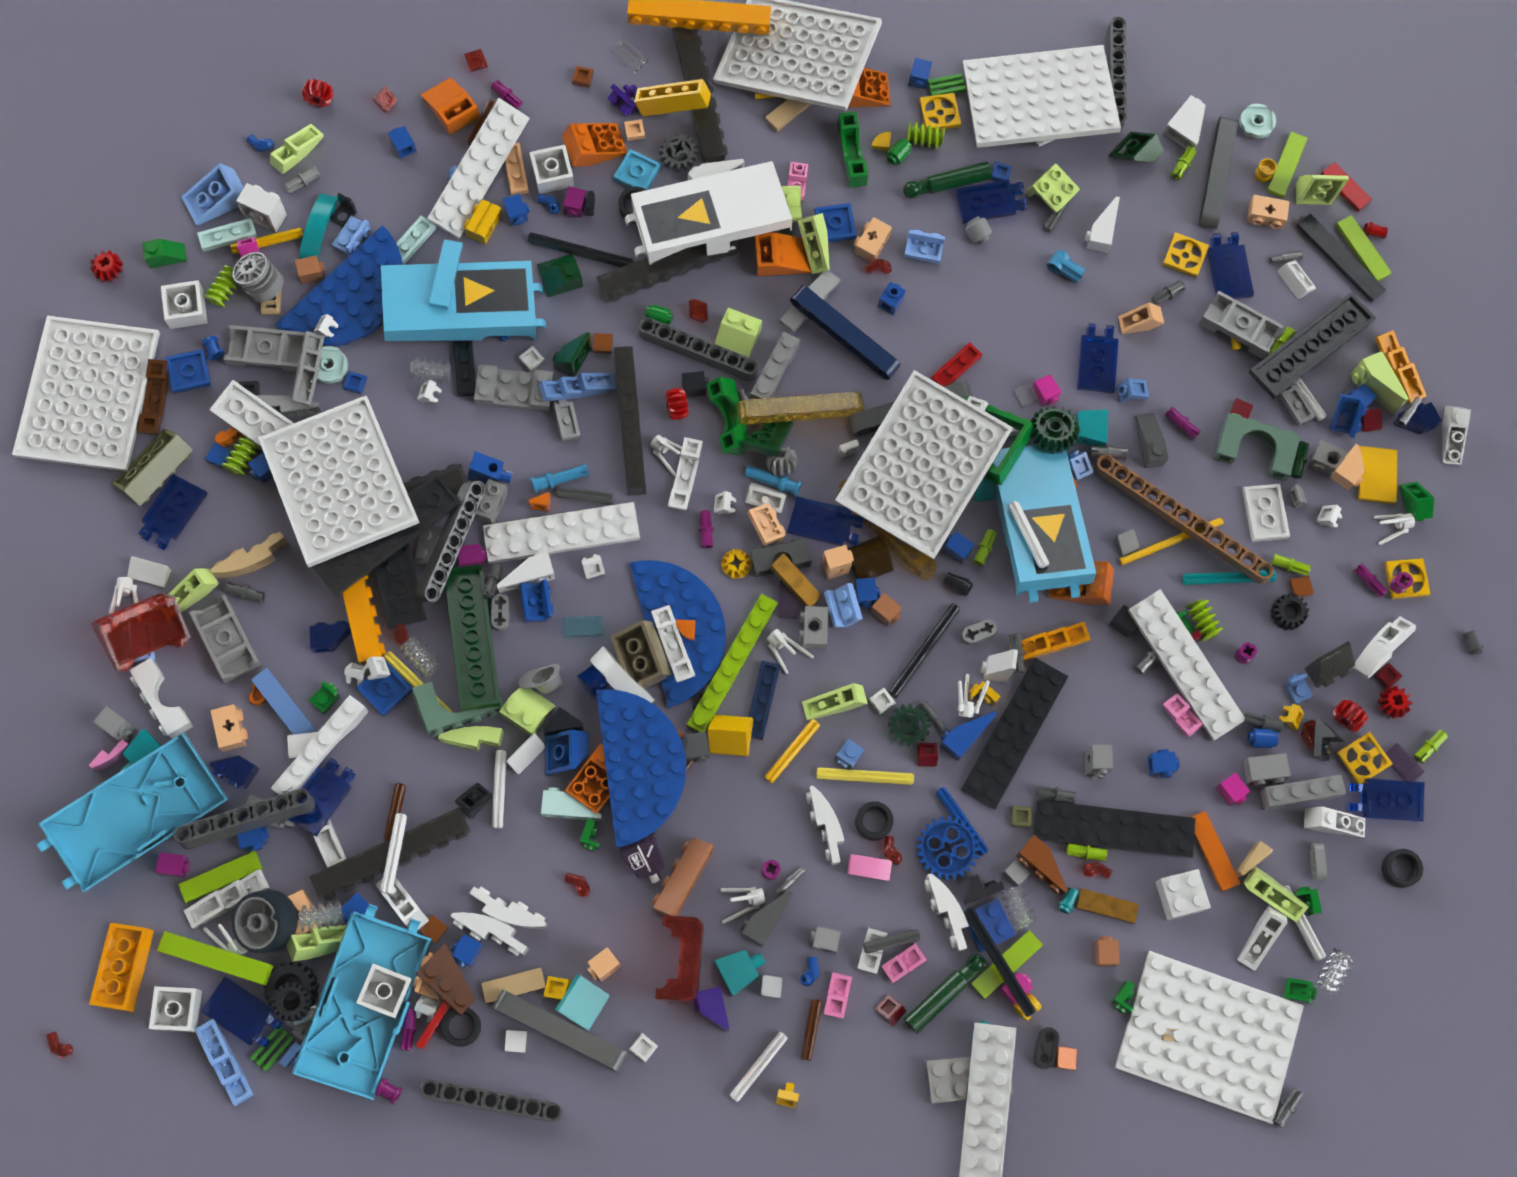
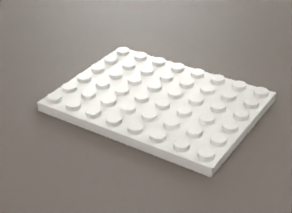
(807, 56)
(1041, 96)
(86, 394)
(924, 464)
(338, 481)
(1228, 1041)

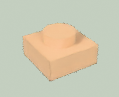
(634, 130)

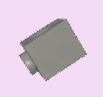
(825, 939)

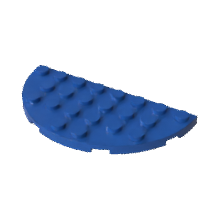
(348, 294)
(689, 599)
(642, 764)

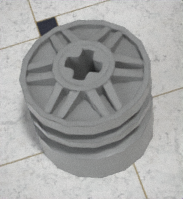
(258, 277)

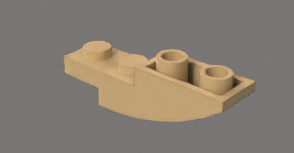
(242, 563)

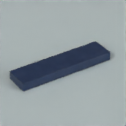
(763, 698)

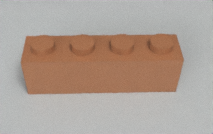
(684, 877)

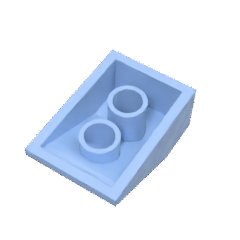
(213, 194)

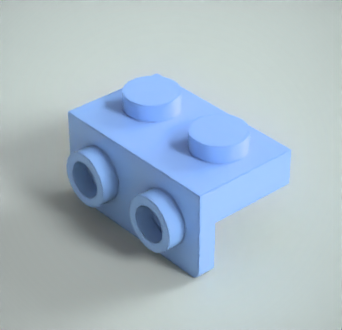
(924, 246)

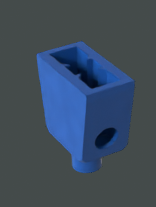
(486, 467)

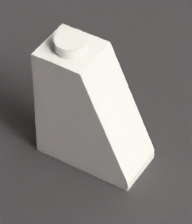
(1187, 123)

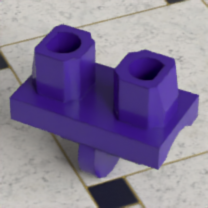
(617, 94)

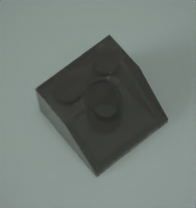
(1331, 665)

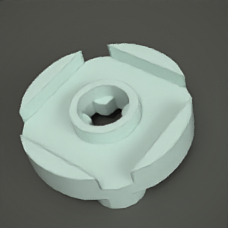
(1255, 130)
(339, 363)

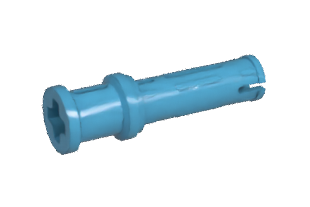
(550, 480)
(781, 483)

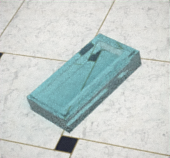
(583, 626)

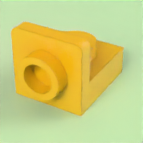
(990, 697)
(556, 987)

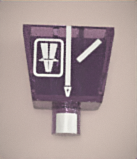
(644, 858)

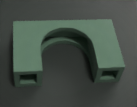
(1281, 442)
(437, 719)

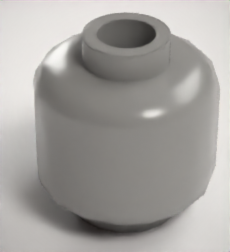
(978, 230)

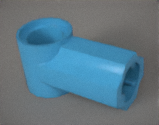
(1062, 264)

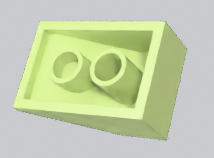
(1319, 189)
(1381, 379)

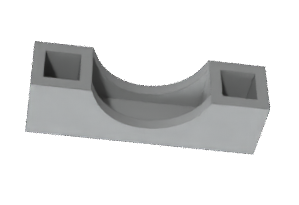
(779, 360)
(1302, 791)

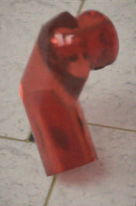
(1096, 868)

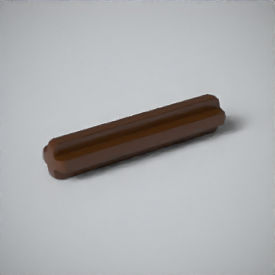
(488, 107)
(395, 807)
(811, 1029)

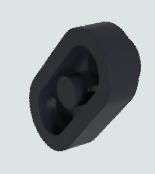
(1045, 1048)

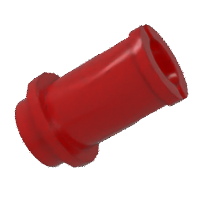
(1375, 230)

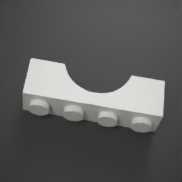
(149, 678)

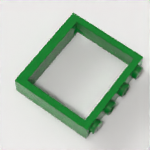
(999, 473)

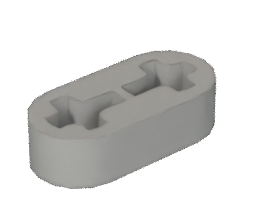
(495, 612)
(980, 636)
(1318, 861)

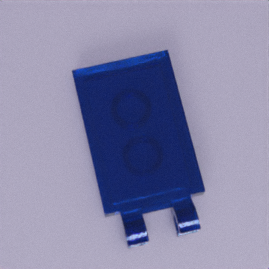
(990, 200)
(1230, 267)
(1098, 360)
(171, 511)
(823, 522)
(327, 792)
(1390, 799)
(240, 1012)

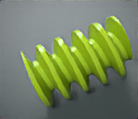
(925, 135)
(221, 287)
(240, 456)
(1204, 618)

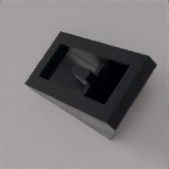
(561, 722)
(473, 800)

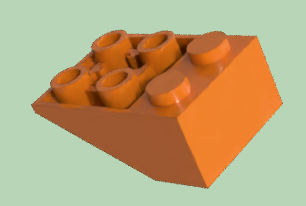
(871, 90)
(451, 105)
(593, 143)
(780, 255)
(1093, 594)
(591, 782)

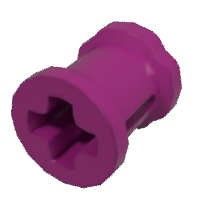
(1401, 583)
(1245, 658)
(774, 864)
(388, 1091)

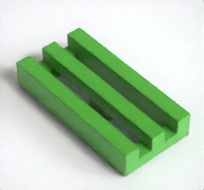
(946, 82)
(254, 1057)

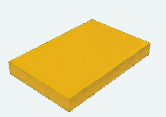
(1380, 475)

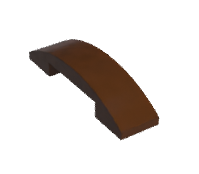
(155, 397)

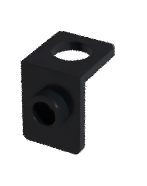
(347, 206)

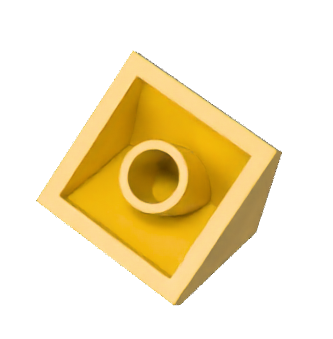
(730, 735)

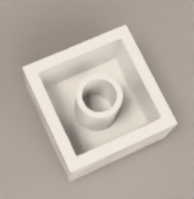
(552, 169)
(262, 207)
(184, 304)
(1183, 894)
(383, 990)
(175, 1009)

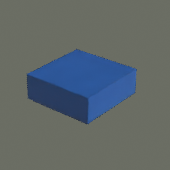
(1000, 172)
(355, 382)
(217, 455)

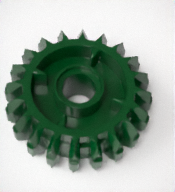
(1065, 432)

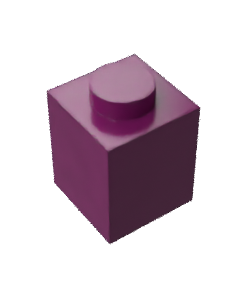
(574, 202)
(472, 555)
(172, 865)

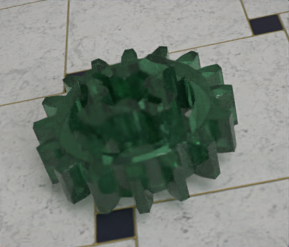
(914, 730)

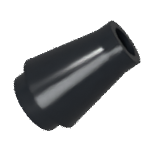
(959, 584)

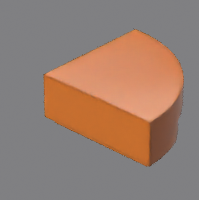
(687, 628)

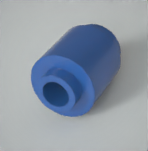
(1263, 738)

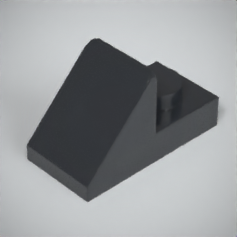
(1323, 736)
(977, 891)

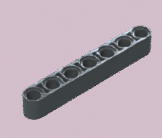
(1118, 66)
(1218, 172)
(702, 356)
(871, 419)
(443, 546)
(234, 819)
(560, 1030)
(481, 1096)

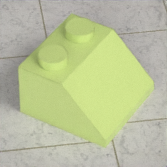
(738, 332)
(527, 710)

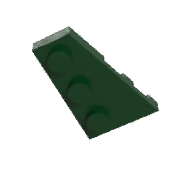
(769, 438)

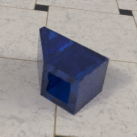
(1423, 419)
(328, 637)
(592, 680)
(236, 769)

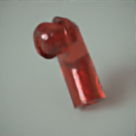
(879, 264)
(1307, 733)
(891, 852)
(580, 883)
(58, 1048)

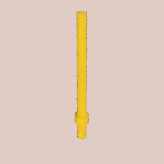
(1163, 544)

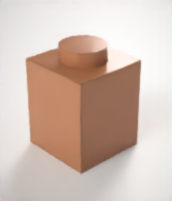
(310, 269)
(886, 610)
(1106, 952)

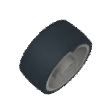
(264, 921)

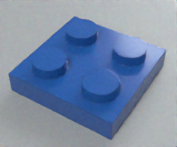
(838, 221)
(188, 371)
(385, 692)
(995, 922)

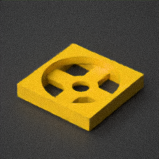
(956, 122)
(1168, 261)
(1422, 577)
(1368, 737)

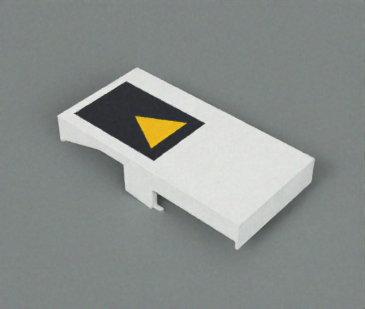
(709, 211)

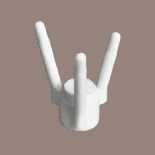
(662, 445)
(1401, 521)
(123, 588)
(779, 640)
(965, 707)
(753, 896)
(233, 944)

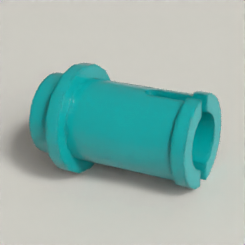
(1068, 900)

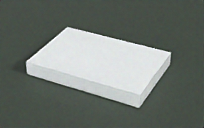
(1265, 512)

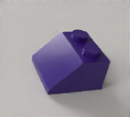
(712, 1007)

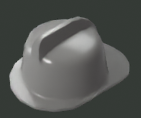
(543, 679)

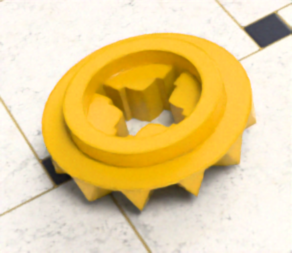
(731, 570)

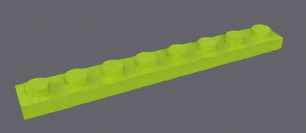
(732, 664)

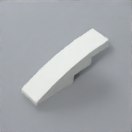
(330, 845)
(225, 899)

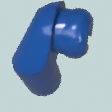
(260, 145)
(550, 201)
(812, 973)

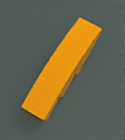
(1400, 364)
(1055, 640)

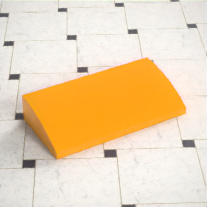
(121, 967)

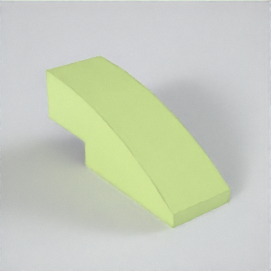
(295, 148)
(473, 736)
(316, 943)

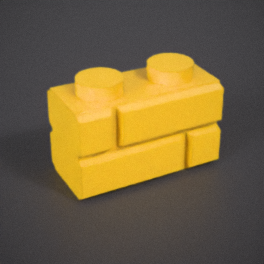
(483, 221)

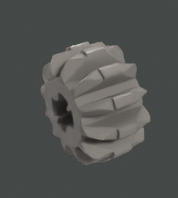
(783, 463)

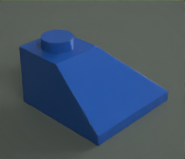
(565, 750)

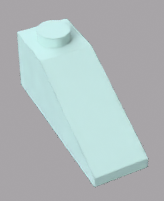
(563, 806)

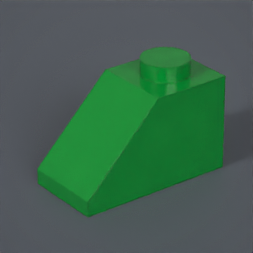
(163, 252)
(1417, 501)

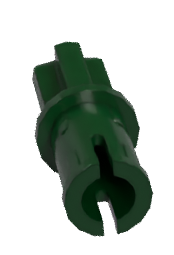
(1300, 460)

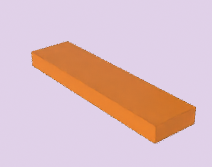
(1214, 852)

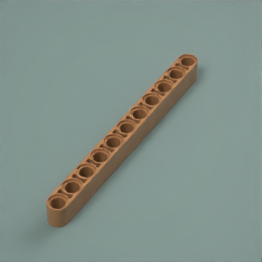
(1186, 527)

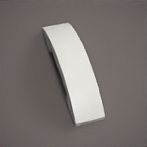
(685, 474)
(672, 643)
(616, 675)

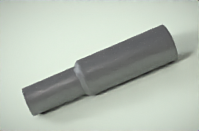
(1287, 257)
(1409, 412)
(932, 714)
(789, 881)

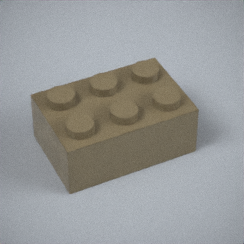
(642, 654)

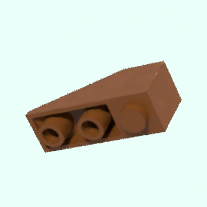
(1041, 861)

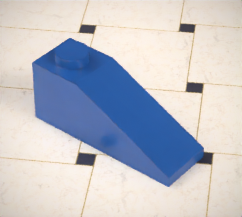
(963, 736)

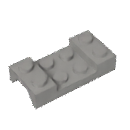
(1241, 324)
(264, 347)
(511, 388)
(225, 639)
(949, 1079)

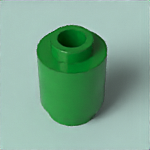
(898, 151)
(659, 314)

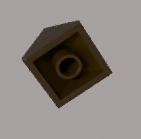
(871, 559)

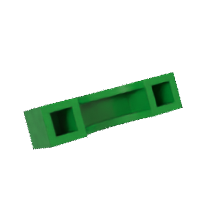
(850, 143)
(724, 395)

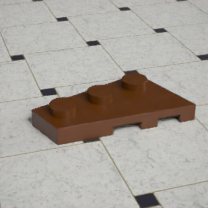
(446, 980)

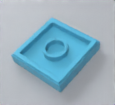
(637, 170)

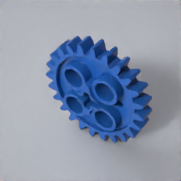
(939, 831)

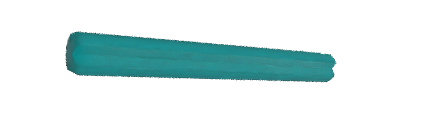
(1221, 577)

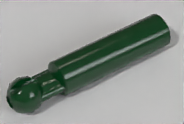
(948, 180)
(944, 993)

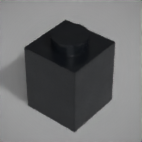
(694, 383)
(1124, 623)

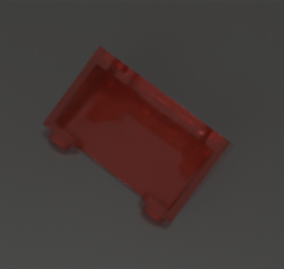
(141, 630)
(686, 986)

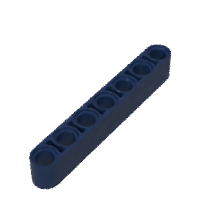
(845, 332)

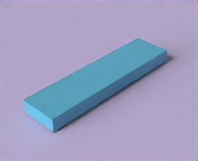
(445, 274)

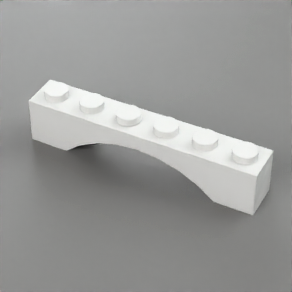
(336, 728)

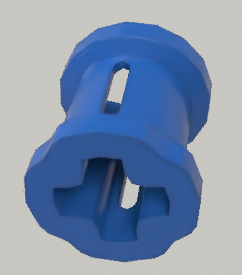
(213, 348)

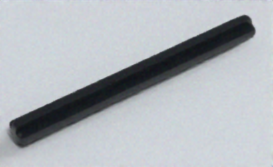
(579, 250)
(924, 650)
(999, 962)

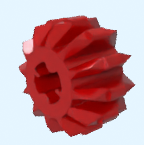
(317, 93)
(106, 266)
(676, 403)
(1389, 697)
(1350, 715)

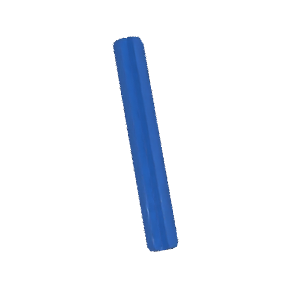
(955, 811)

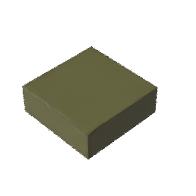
(1021, 816)

